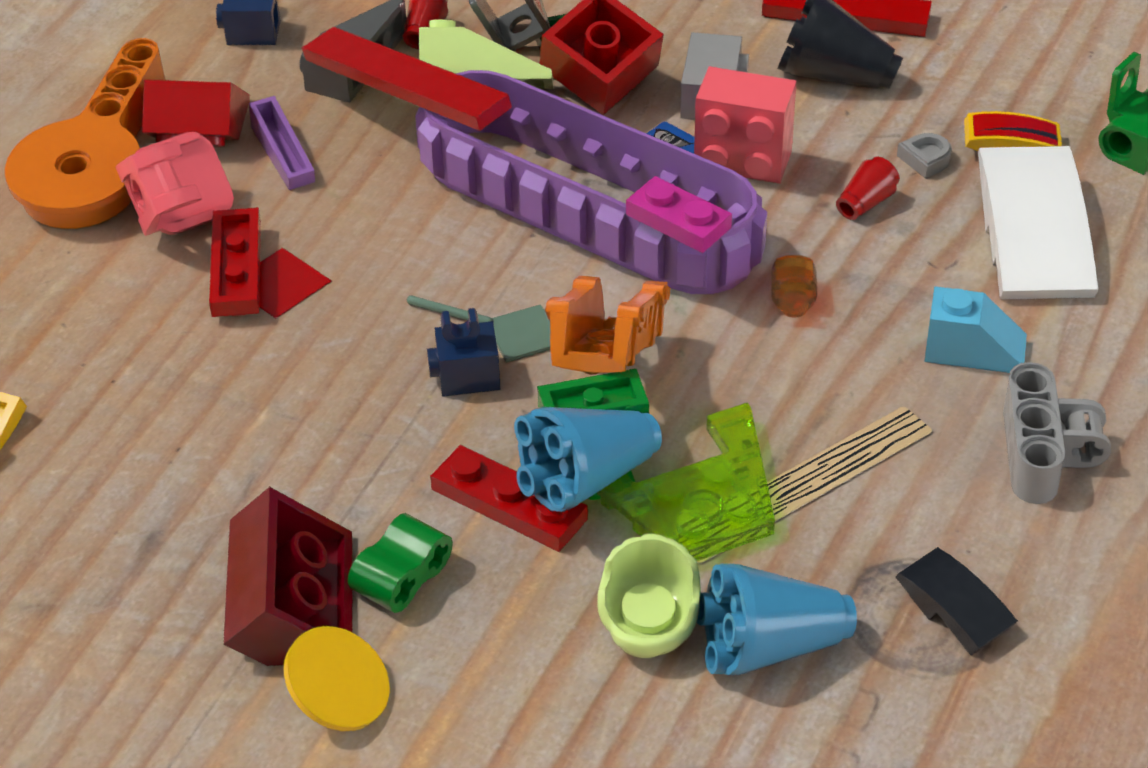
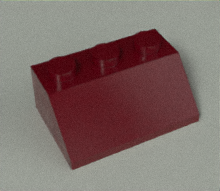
(284, 576)

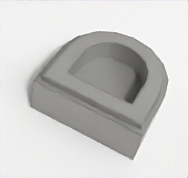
(926, 153)

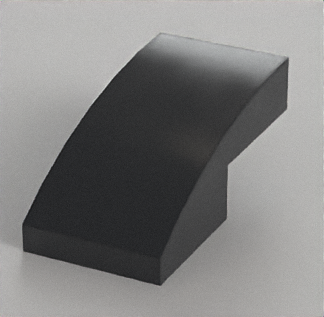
(959, 597)

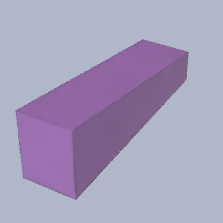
(280, 143)

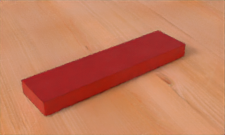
(889, 16)

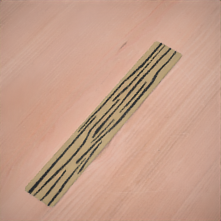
(843, 461)

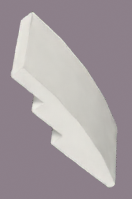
(1037, 223)

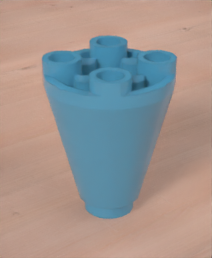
(580, 451)
(768, 618)

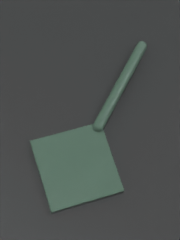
(516, 333)

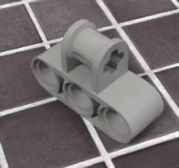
(1048, 433)

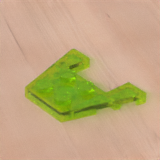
(706, 503)

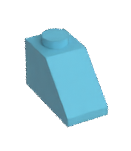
(972, 332)

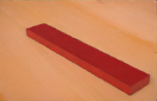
(408, 78)

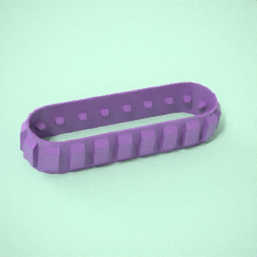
(584, 214)

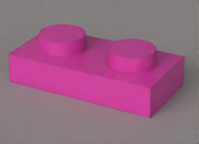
(678, 214)

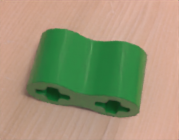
(400, 562)

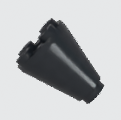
(838, 49)

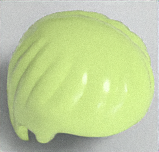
(649, 595)

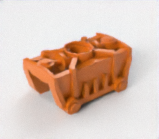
(595, 345)

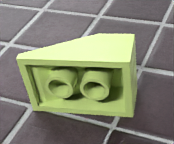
(464, 50)

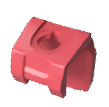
(176, 184)

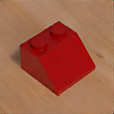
(202, 107)

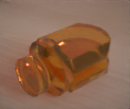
(794, 284)

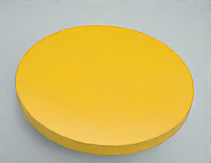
(336, 678)

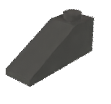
(381, 25)

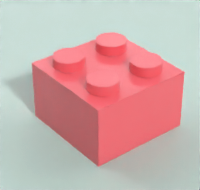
(745, 122)

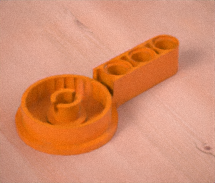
(48, 163)

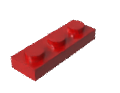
(235, 262)
(494, 492)

